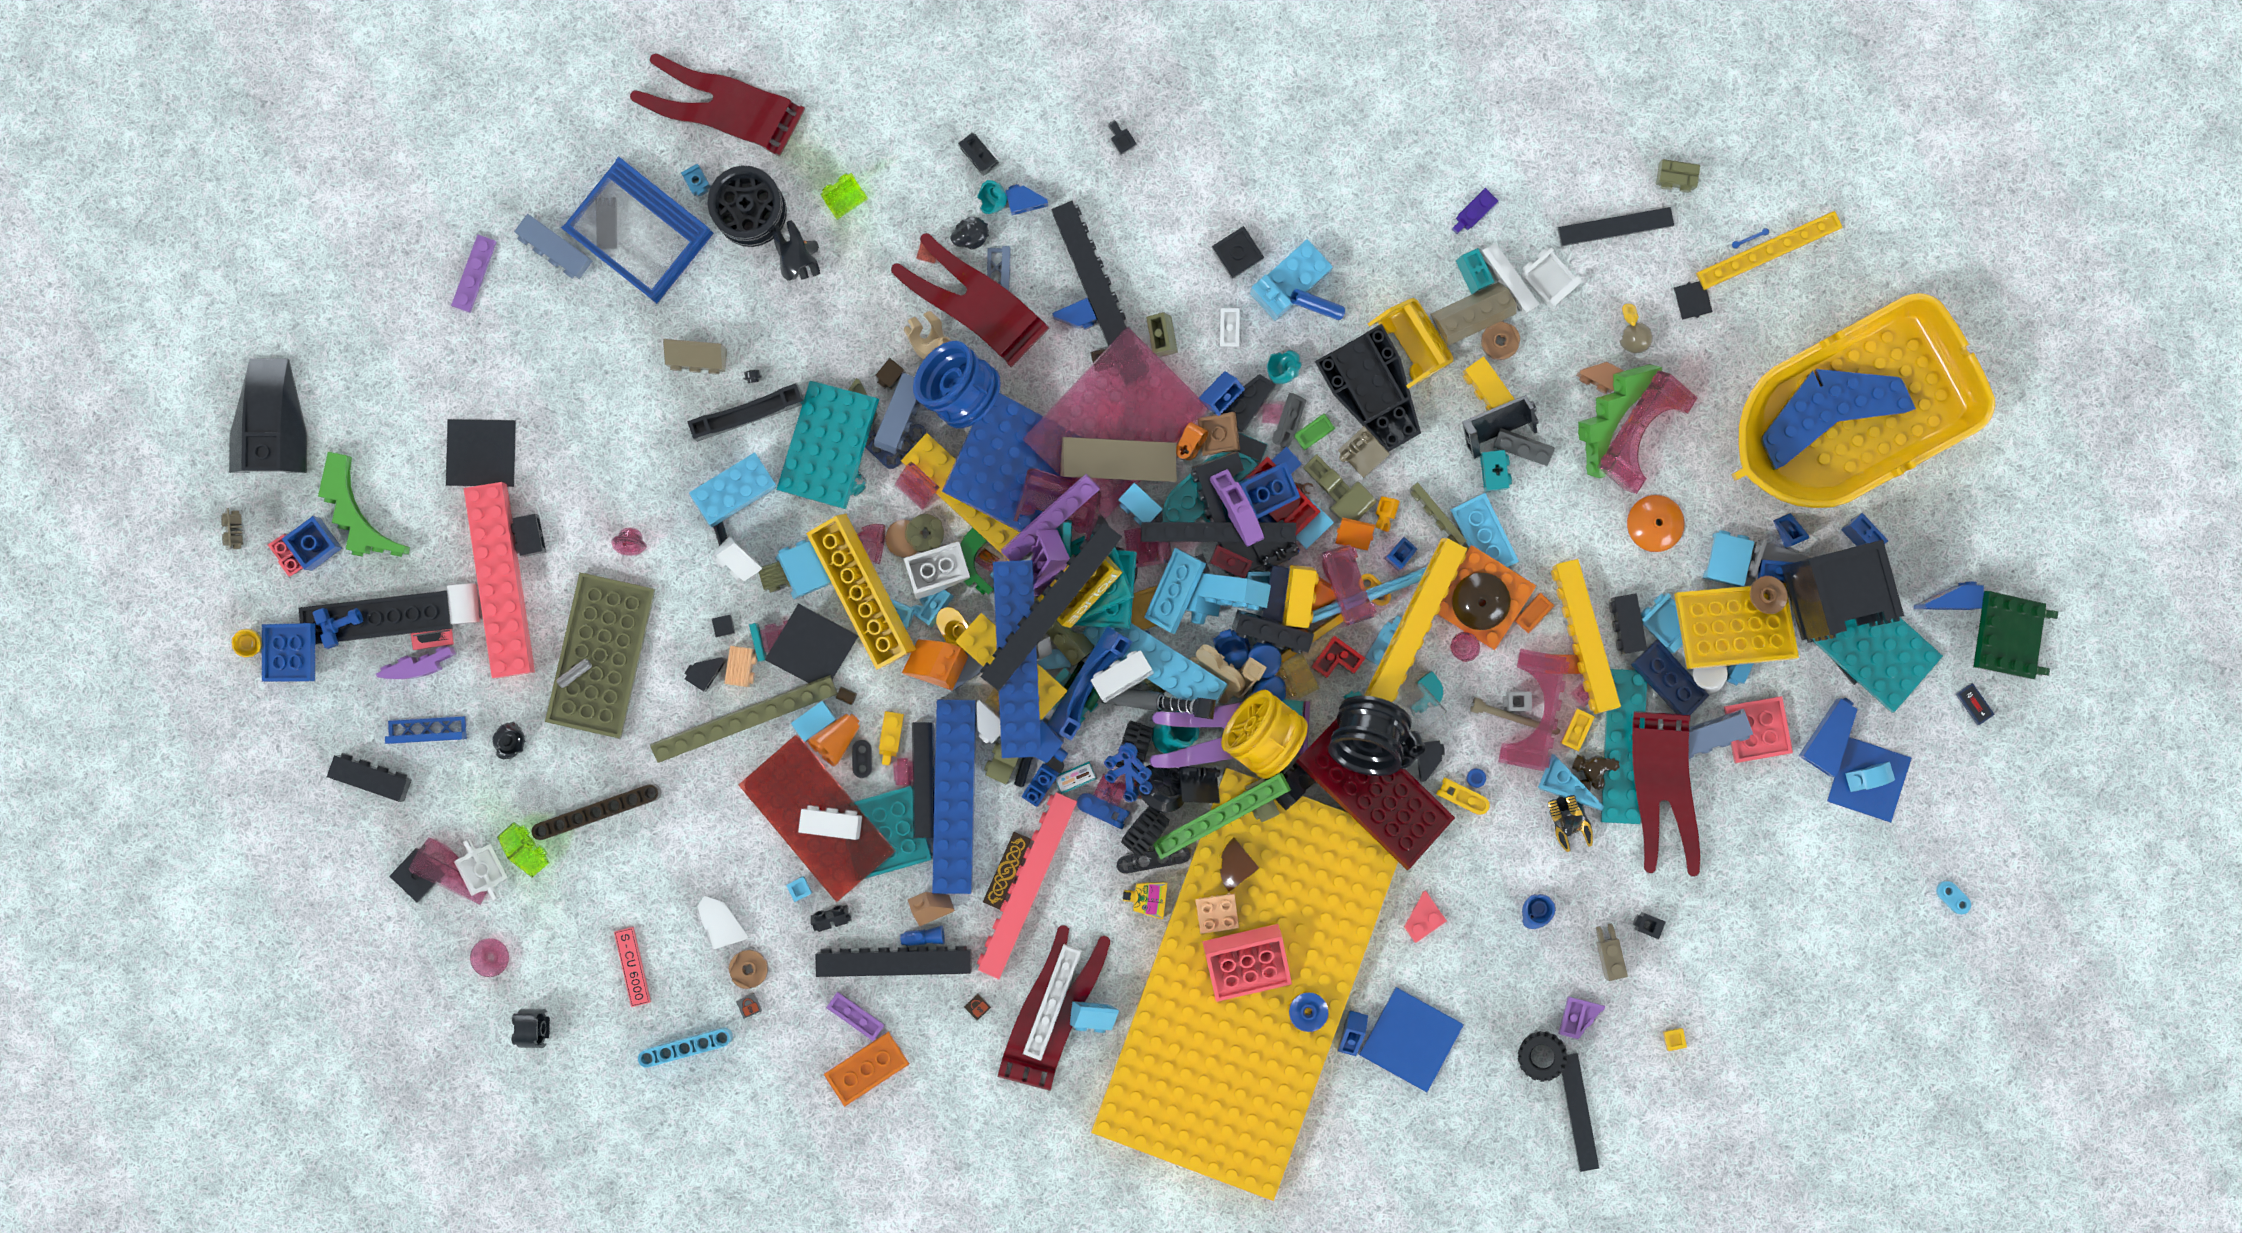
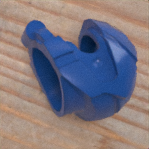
(1233, 648)

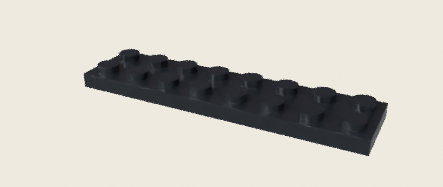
(386, 616)

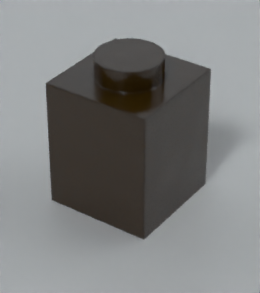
(889, 374)

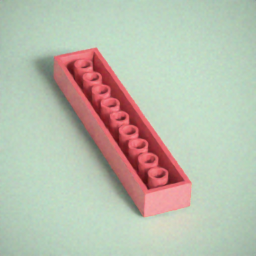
(499, 580)

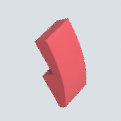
(285, 556)

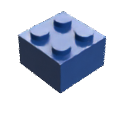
(312, 543)

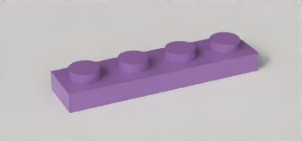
(473, 273)

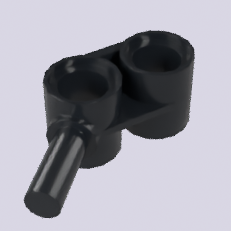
(1412, 749)

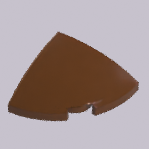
(1236, 865)

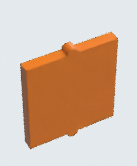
(1355, 533)

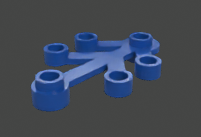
(1128, 753)

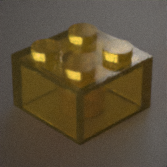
(1298, 676)

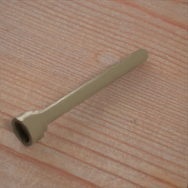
(1480, 706)

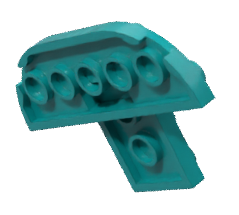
(1183, 501)

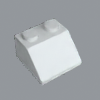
(737, 559)
(987, 723)

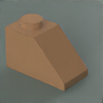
(930, 906)

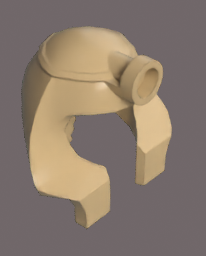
(935, 338)

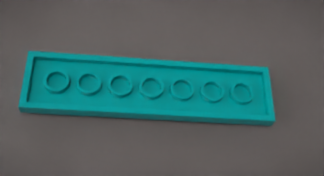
(1619, 791)

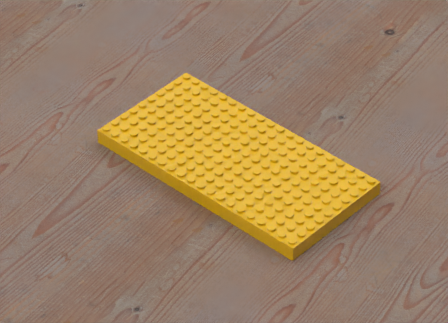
(1234, 1076)

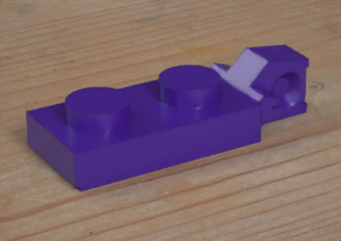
(1475, 210)

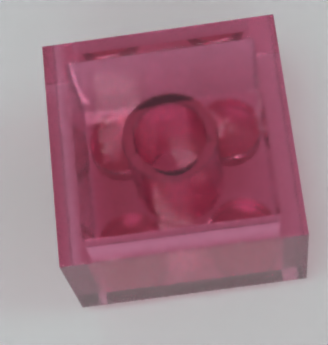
(1147, 552)

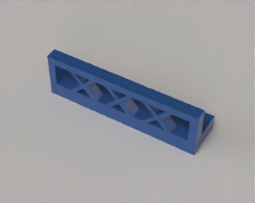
(391, 739)

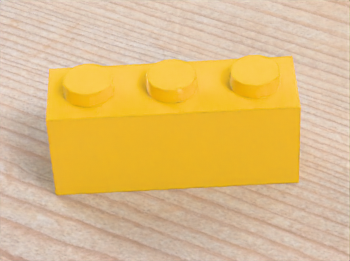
(1487, 384)
(1300, 596)

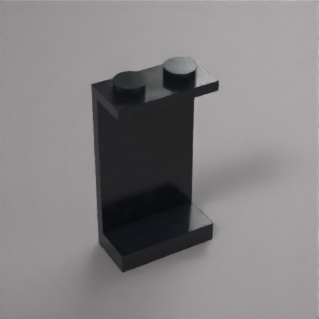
(1507, 416)

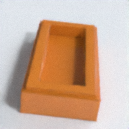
(1534, 612)

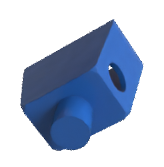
(1050, 743)

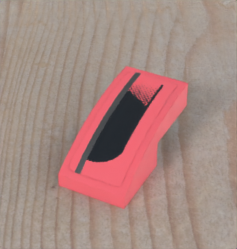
(431, 639)

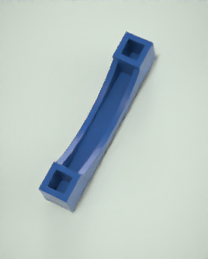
(1068, 713)

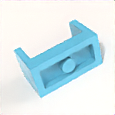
(813, 721)

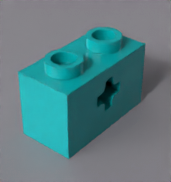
(1491, 481)

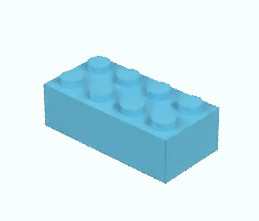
(732, 490)

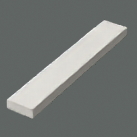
(1052, 1002)

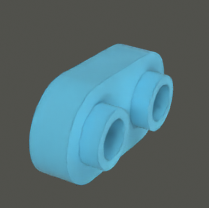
(1953, 898)

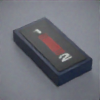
(1975, 704)

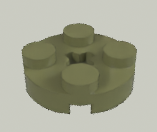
(933, 526)

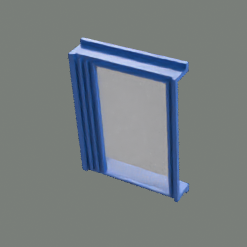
(638, 230)

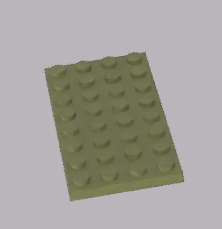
(608, 630)

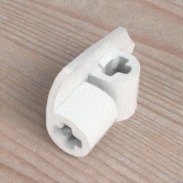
(720, 923)

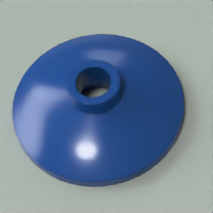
(1317, 1017)

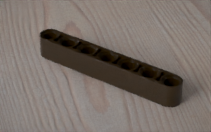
(587, 812)

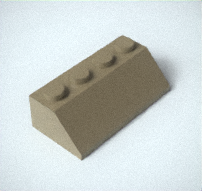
(1474, 313)

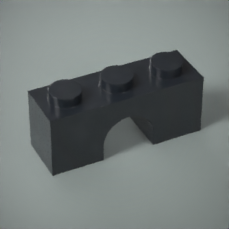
(1298, 782)

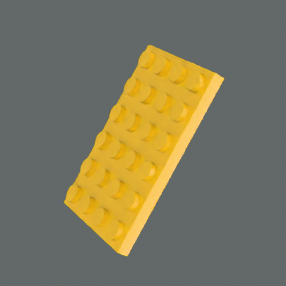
(1727, 629)

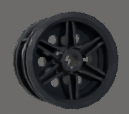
(1370, 735)

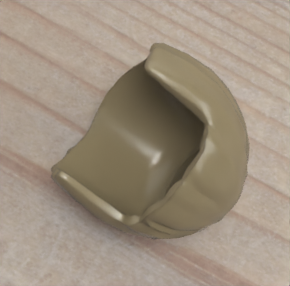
(1636, 338)

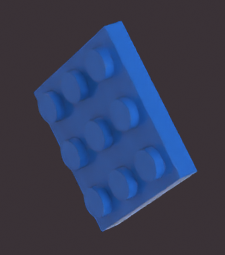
(288, 652)

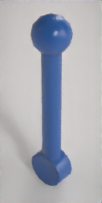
(1736, 244)

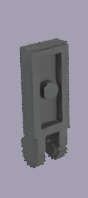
(1289, 420)

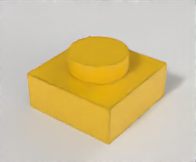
(1674, 1039)

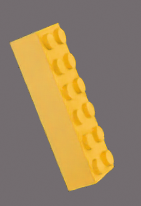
(980, 643)

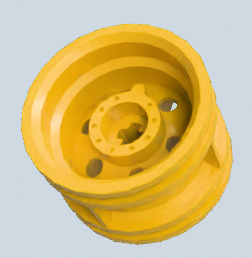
(1264, 734)

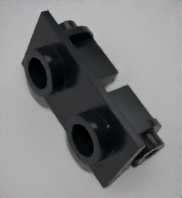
(821, 919)

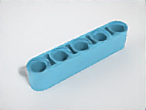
(677, 1052)

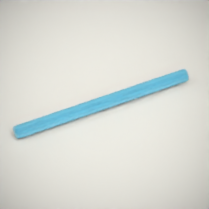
(1373, 593)

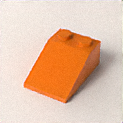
(936, 663)

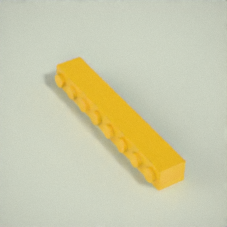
(1586, 636)

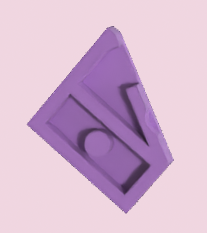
(1578, 1016)

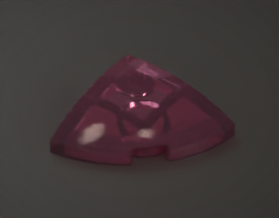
(873, 537)

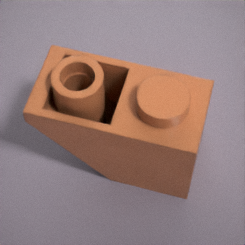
(1600, 376)

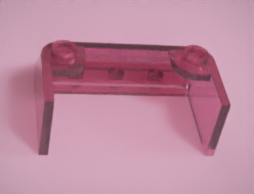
(1043, 489)
(1348, 585)

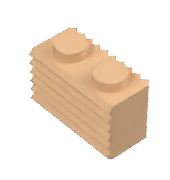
(740, 666)

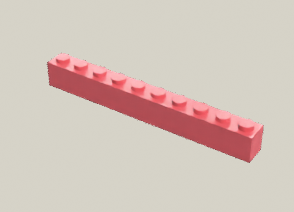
(1027, 885)

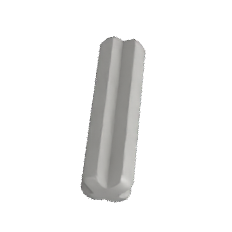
(574, 673)

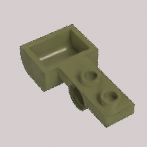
(1349, 502)

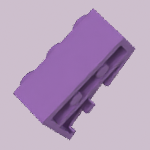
(1047, 559)

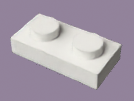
(1229, 327)

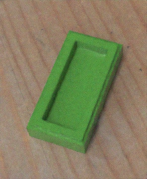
(1314, 431)

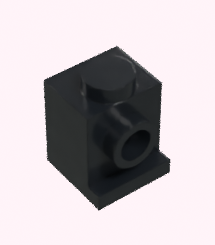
(1655, 928)

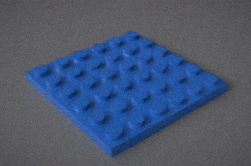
(996, 462)

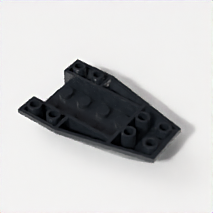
(1372, 387)
(268, 421)

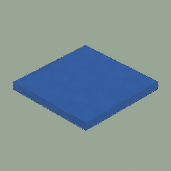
(1411, 1039)

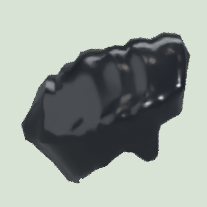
(970, 233)
(508, 740)

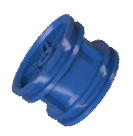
(956, 384)

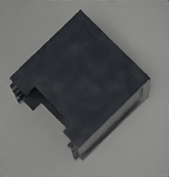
(1841, 588)

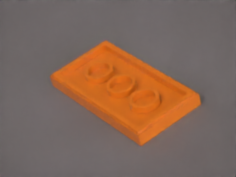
(866, 1069)

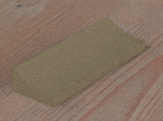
(1118, 459)

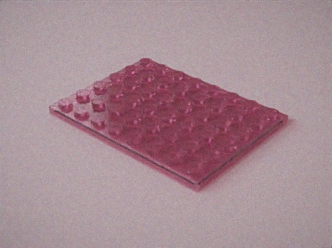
(1118, 398)

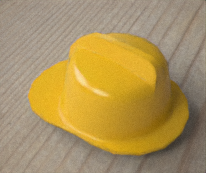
(951, 624)

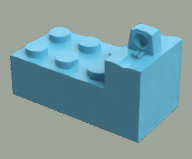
(1297, 271)
(1224, 590)

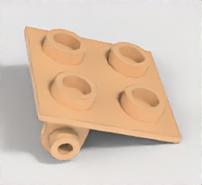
(1217, 913)

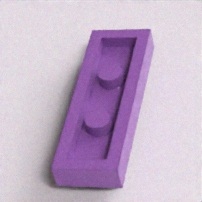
(855, 1016)

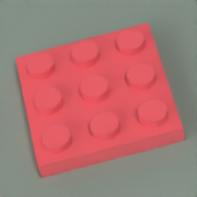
(1769, 730)

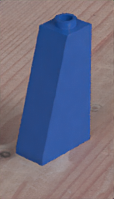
(1830, 738)

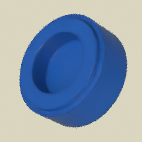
(1476, 778)

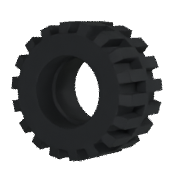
(1140, 737)
(1145, 831)
(1530, 1068)

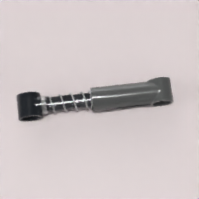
(1157, 701)

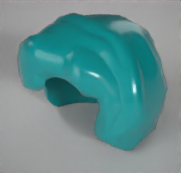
(1283, 366)

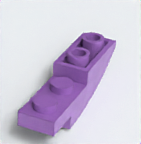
(1238, 507)
(410, 668)

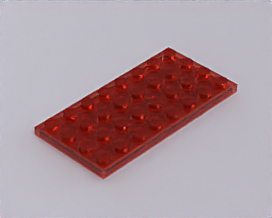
(798, 779)

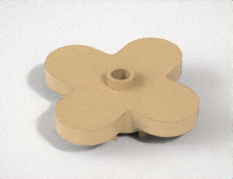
(1213, 662)

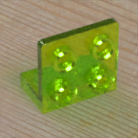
(843, 195)

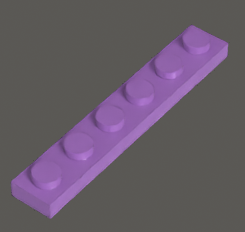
(1051, 517)

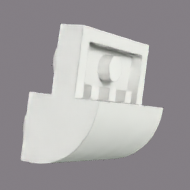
(462, 603)

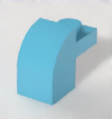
(1870, 777)

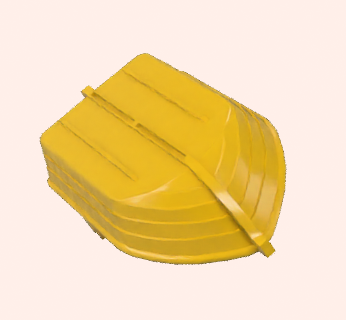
(1904, 340)

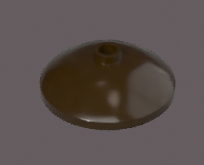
(1478, 587)

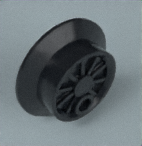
(1166, 789)

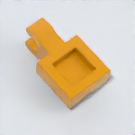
(1386, 510)

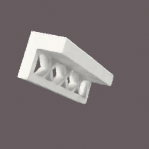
(1509, 278)

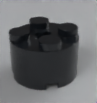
(530, 1028)

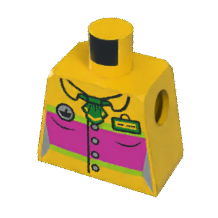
(1148, 898)

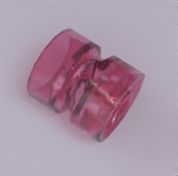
(1111, 791)

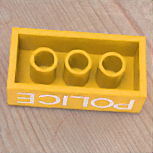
(1090, 592)

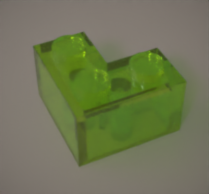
(522, 849)

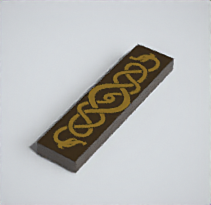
(1006, 870)

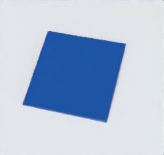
(1875, 802)

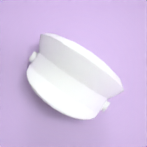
(1710, 678)

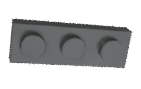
(1524, 447)

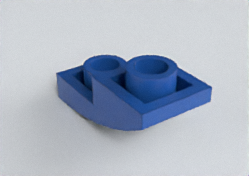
(1040, 785)

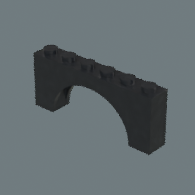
(1213, 503)

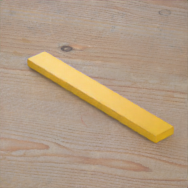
(1769, 250)

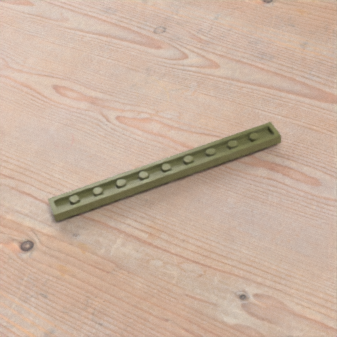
(743, 719)

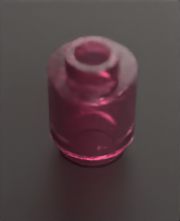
(902, 772)

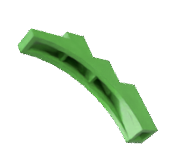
(1610, 409)
(337, 490)

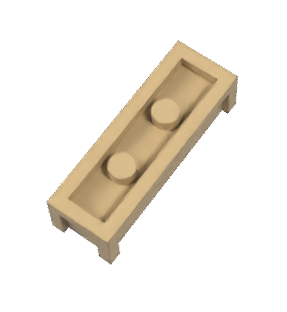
(1251, 672)

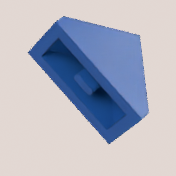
(1790, 530)
(1401, 554)

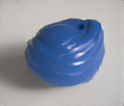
(1273, 684)
(1541, 908)

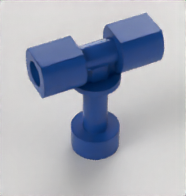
(331, 626)

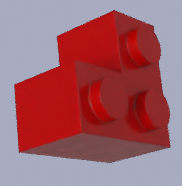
(1337, 653)

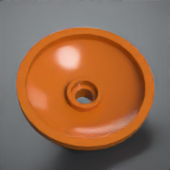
(1643, 527)

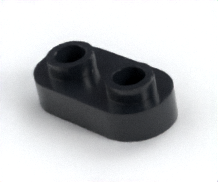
(861, 759)

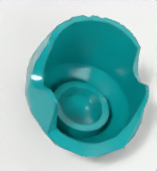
(992, 197)

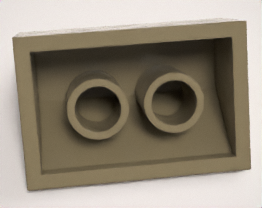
(694, 356)

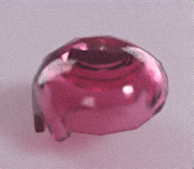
(1468, 641)

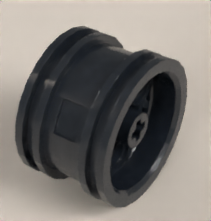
(746, 205)

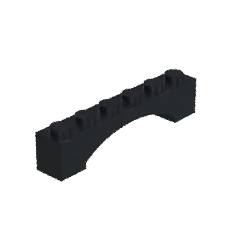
(769, 405)

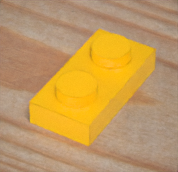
(1577, 729)

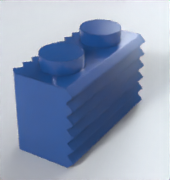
(1221, 393)

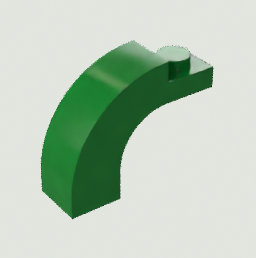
(970, 547)

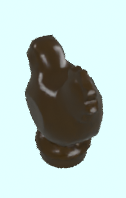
(1595, 768)

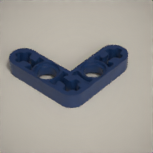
(881, 456)

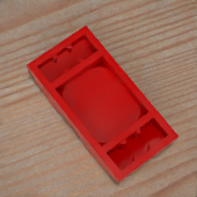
(1299, 511)

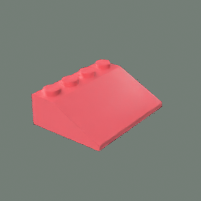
(1247, 962)

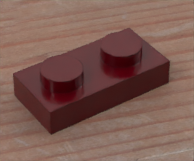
(1230, 562)

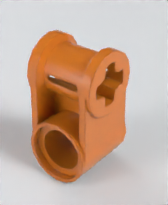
(1192, 439)

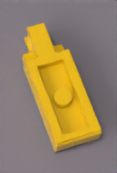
(890, 736)

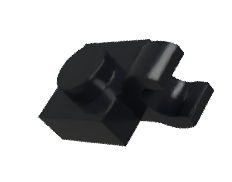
(1123, 139)

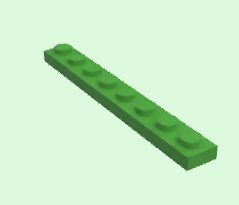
(1221, 815)

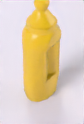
(1630, 314)

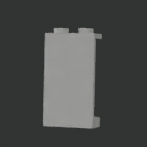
(1767, 551)

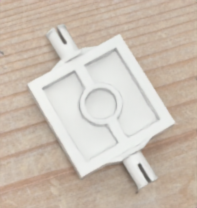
(481, 869)

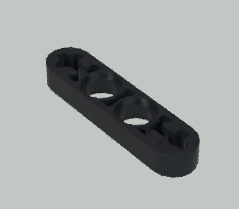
(1154, 863)

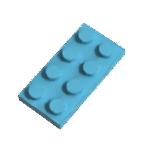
(1483, 530)
(1175, 590)

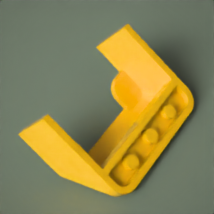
(1417, 338)

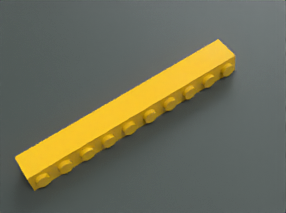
(1416, 620)

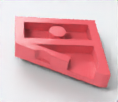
(1424, 918)

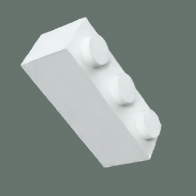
(1122, 676)
(830, 822)

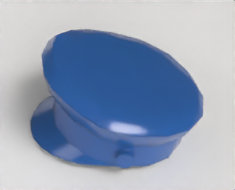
(1268, 656)

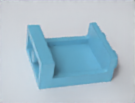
(1729, 559)
(802, 569)
(1663, 622)

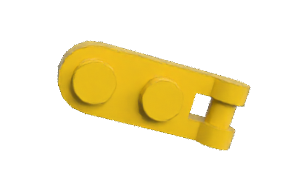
(1464, 797)

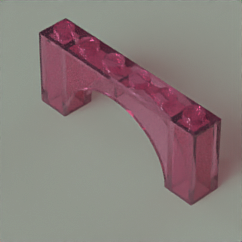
(1621, 458)
(1534, 749)

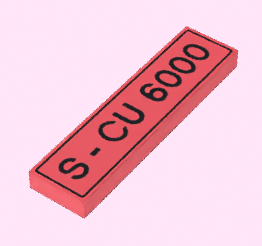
(632, 967)

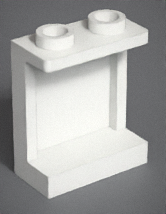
(1550, 278)

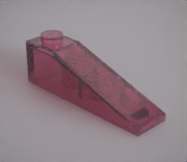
(436, 864)

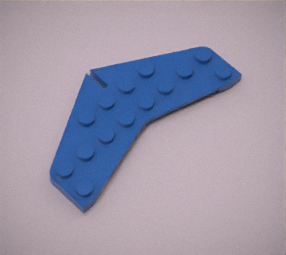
(1818, 408)

